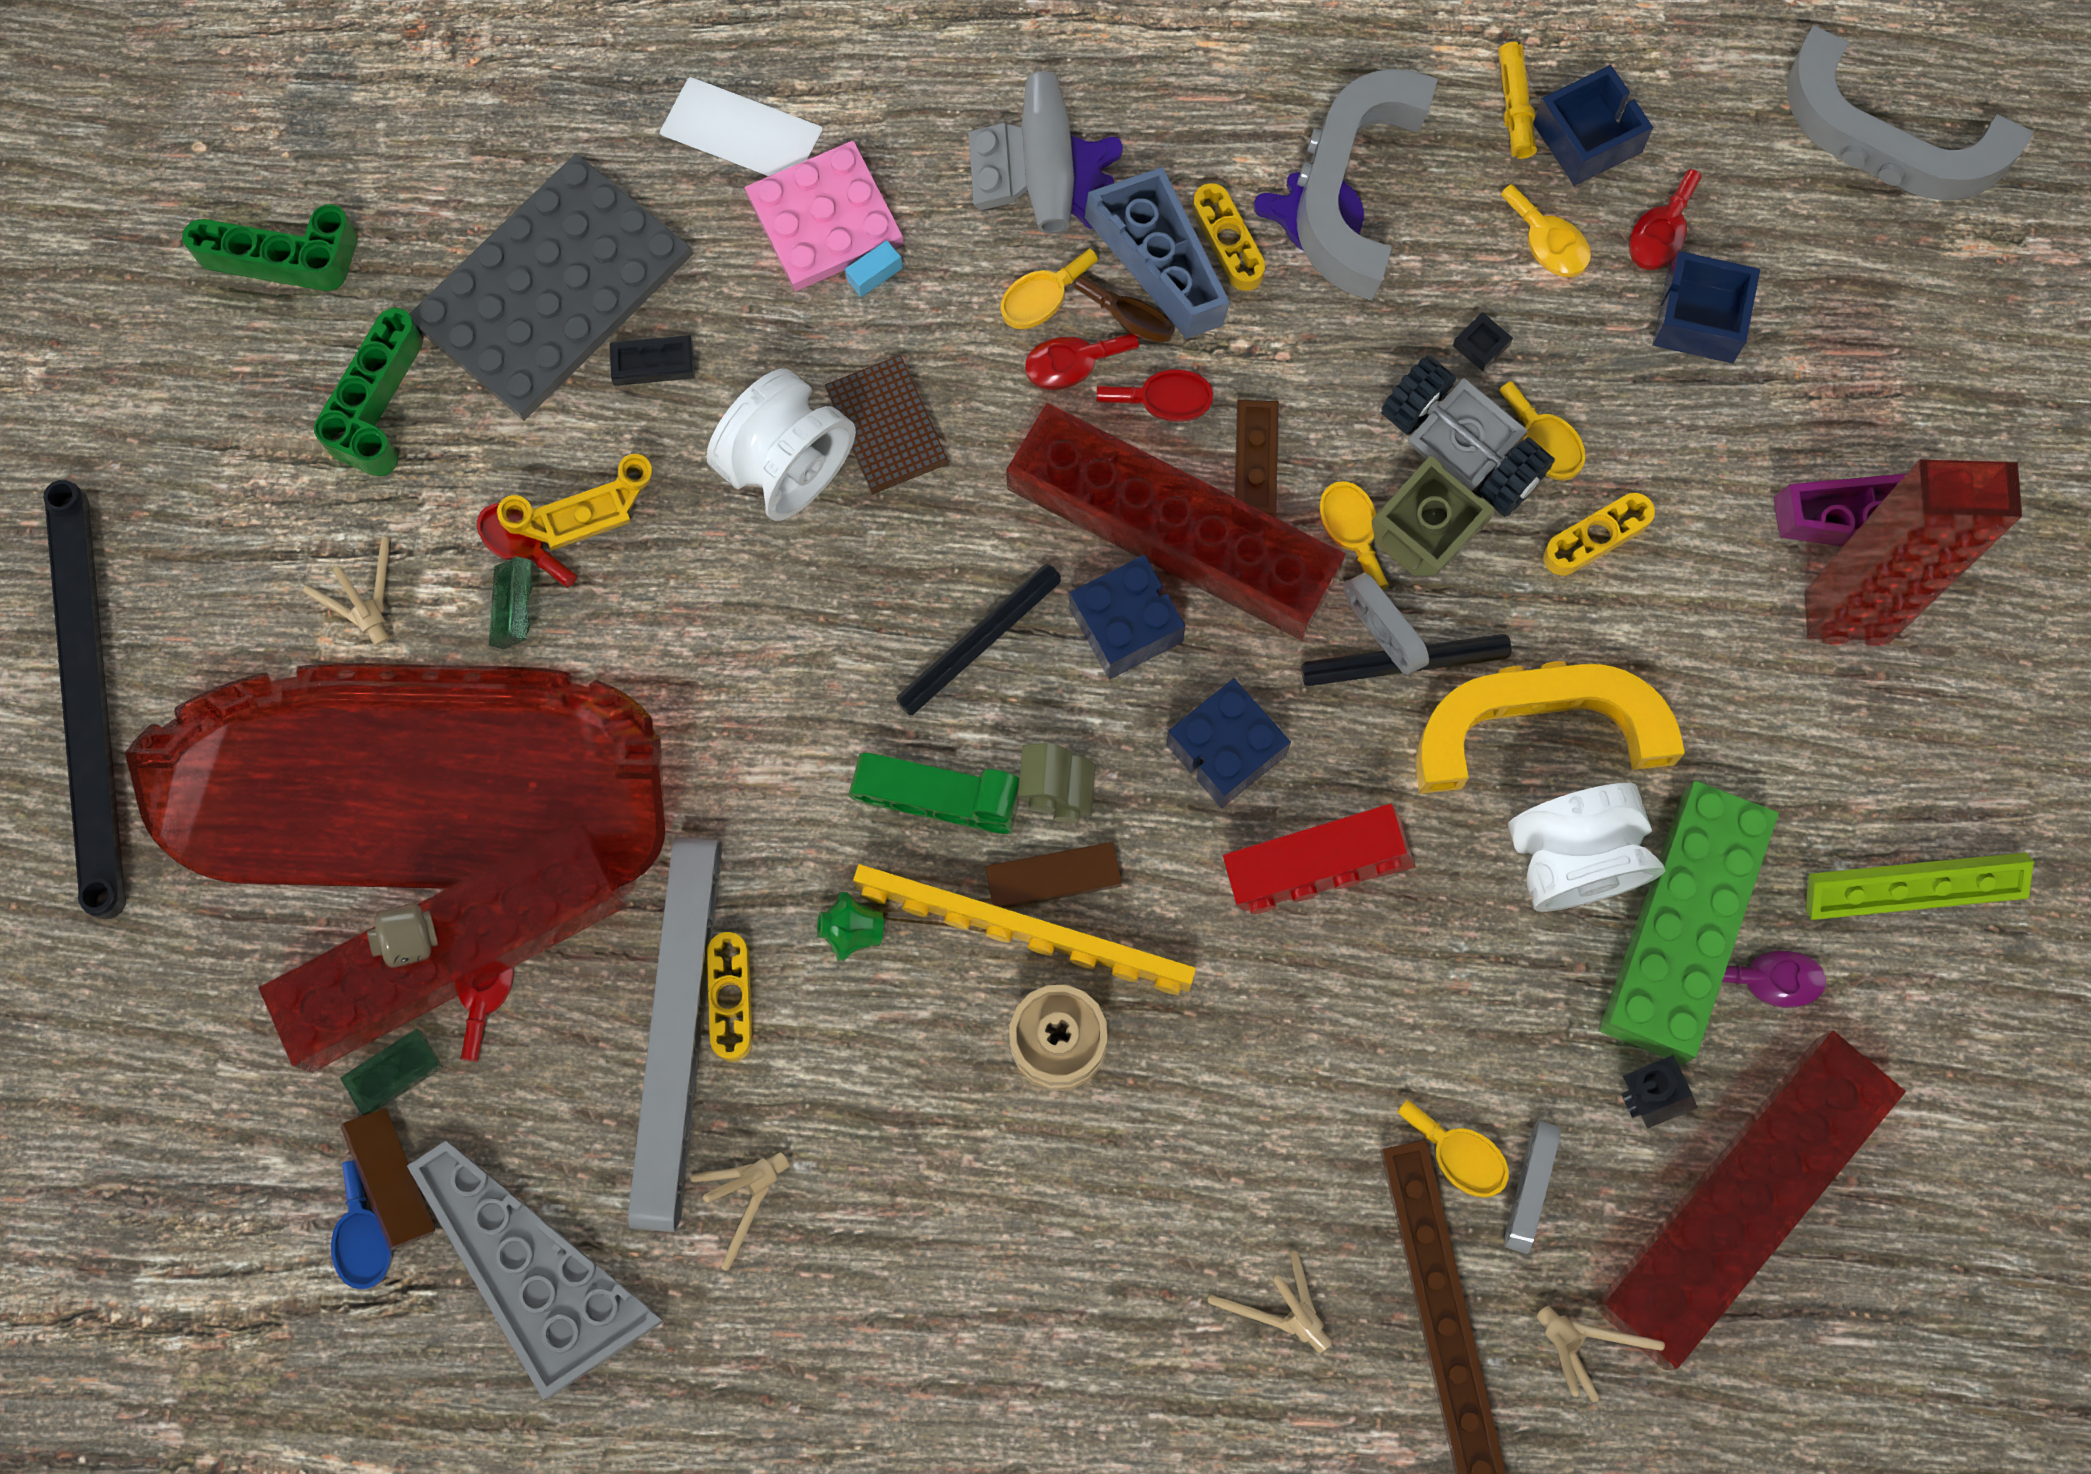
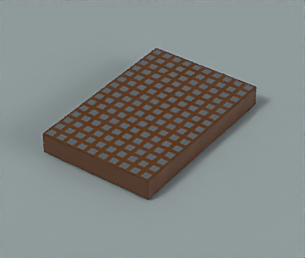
(890, 422)

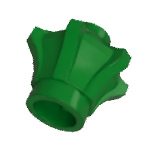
(850, 926)

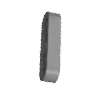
(1386, 623)
(1532, 1187)

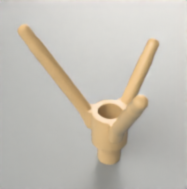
(364, 614)
(756, 1179)
(1300, 1320)
(1569, 1338)

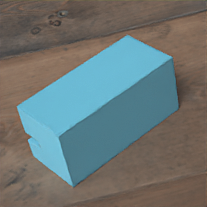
(873, 268)

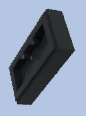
(652, 360)

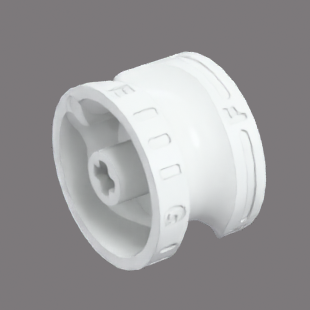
(780, 443)
(1585, 846)

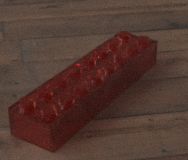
(1174, 521)
(1912, 549)
(480, 932)
(1749, 1199)

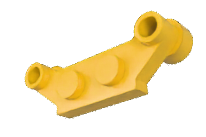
(582, 513)

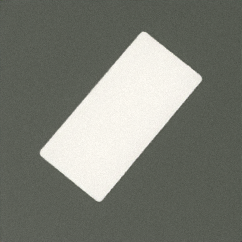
(739, 129)

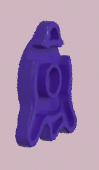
(1088, 162)
(1284, 208)

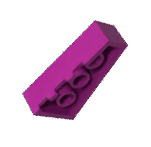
(1830, 509)

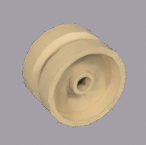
(1058, 1011)

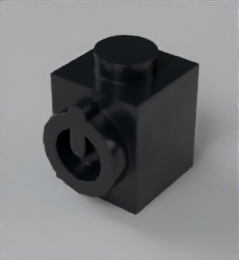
(1658, 1092)

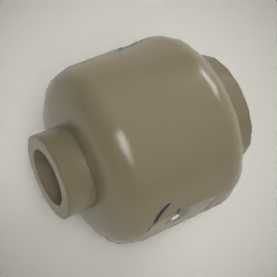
(402, 935)

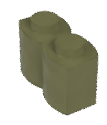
(1056, 782)

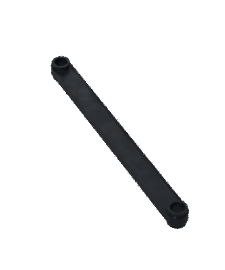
(84, 701)

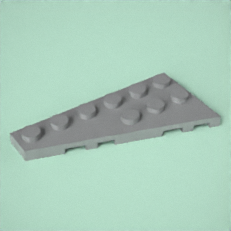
(542, 1289)

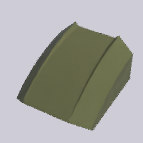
(1429, 520)

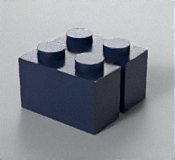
(1583, 128)
(1706, 307)
(1126, 617)
(1231, 739)

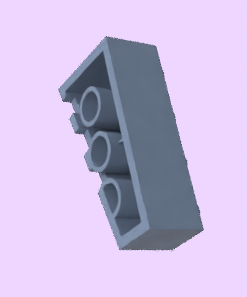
(1160, 248)

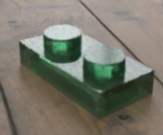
(510, 603)
(391, 1072)

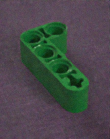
(220, 245)
(390, 341)
(937, 793)

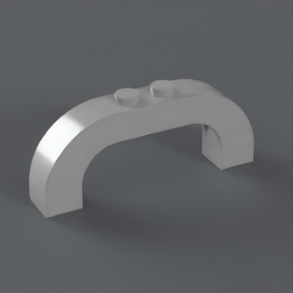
(1884, 149)
(1329, 243)

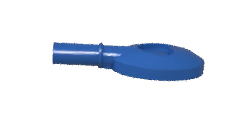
(357, 1240)

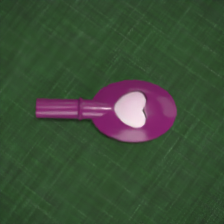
(1780, 978)

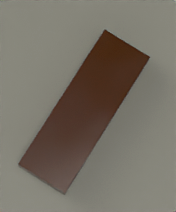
(1257, 454)
(1053, 876)
(387, 1179)

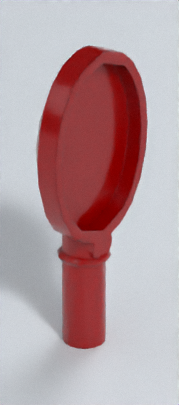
(1663, 229)
(1070, 360)
(1165, 395)
(509, 545)
(482, 1001)

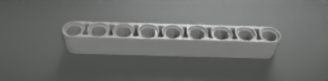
(675, 1036)

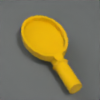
(1550, 238)
(1041, 293)
(1550, 433)
(1347, 520)
(1462, 1154)

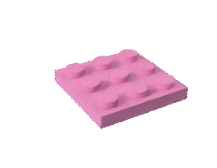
(823, 215)

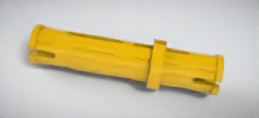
(1519, 113)

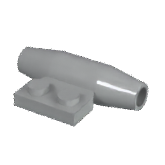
(1028, 158)

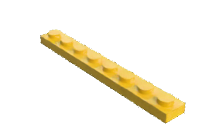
(1041, 935)

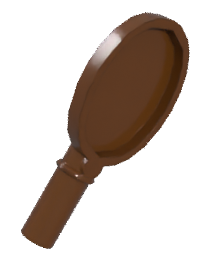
(1131, 313)

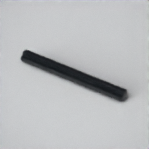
(978, 639)
(1380, 664)

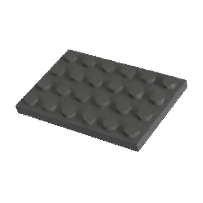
(550, 286)

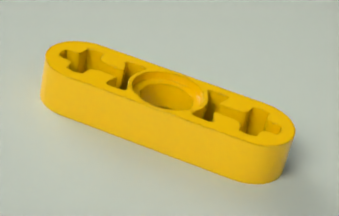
(1228, 254)
(1607, 518)
(716, 965)

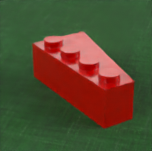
(1319, 859)

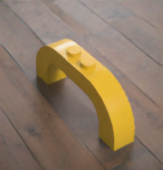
(1623, 697)

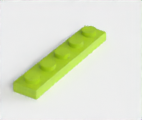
(1919, 886)

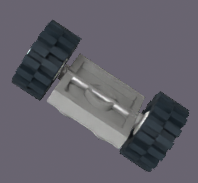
(1467, 435)

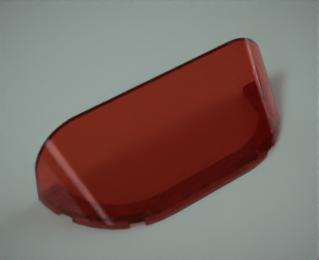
(397, 774)

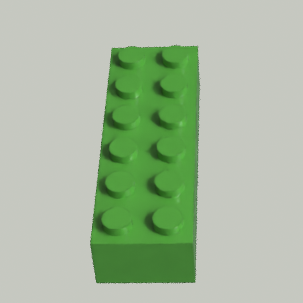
(1689, 923)

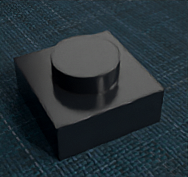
(1482, 342)

